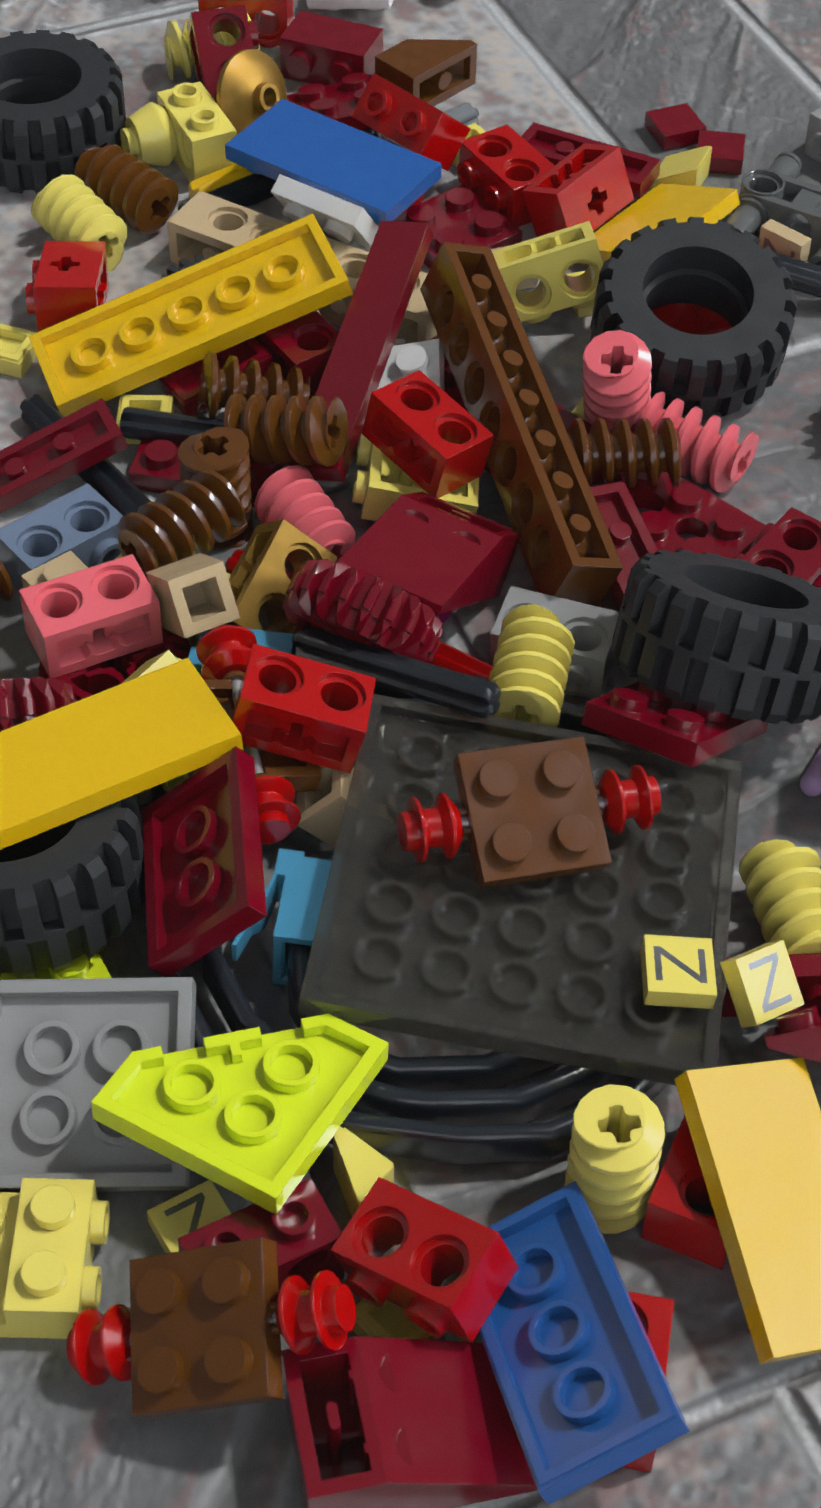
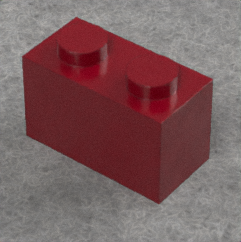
(327, 48)

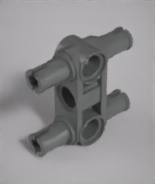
(782, 197)

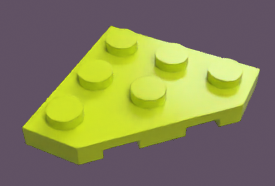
(245, 1102)

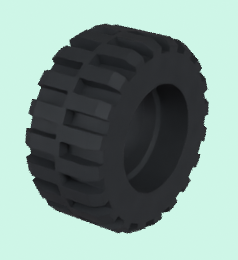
(54, 106)
(709, 269)
(722, 635)
(72, 891)

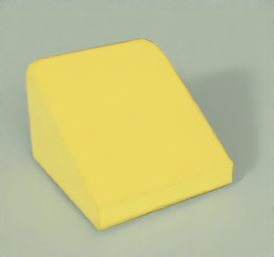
(685, 167)
(357, 1167)

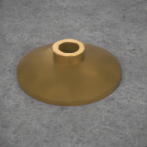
(249, 87)

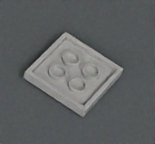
(58, 1053)

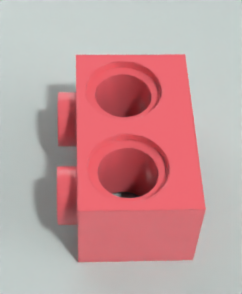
(91, 616)

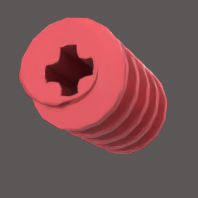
(616, 378)
(704, 451)
(301, 501)

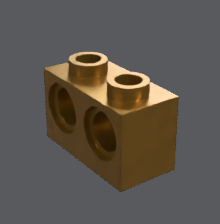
(261, 576)

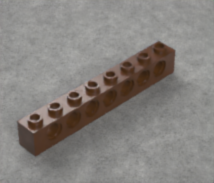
(530, 450)

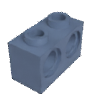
(73, 522)

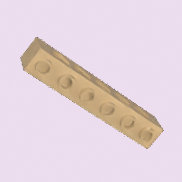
(215, 225)

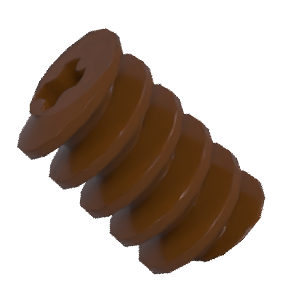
(128, 187)
(219, 384)
(290, 430)
(627, 451)
(226, 453)
(181, 521)

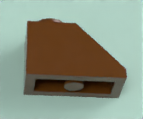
(429, 67)

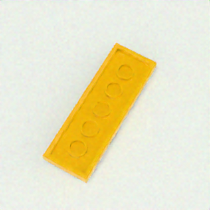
(189, 315)

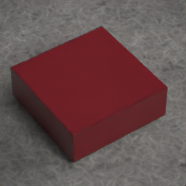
(674, 126)
(726, 150)

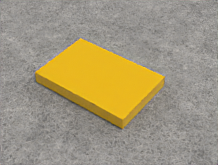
(665, 203)

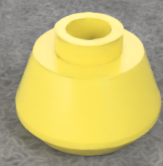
(150, 135)

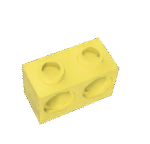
(199, 129)
(548, 260)

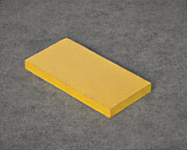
(108, 749)
(762, 1170)

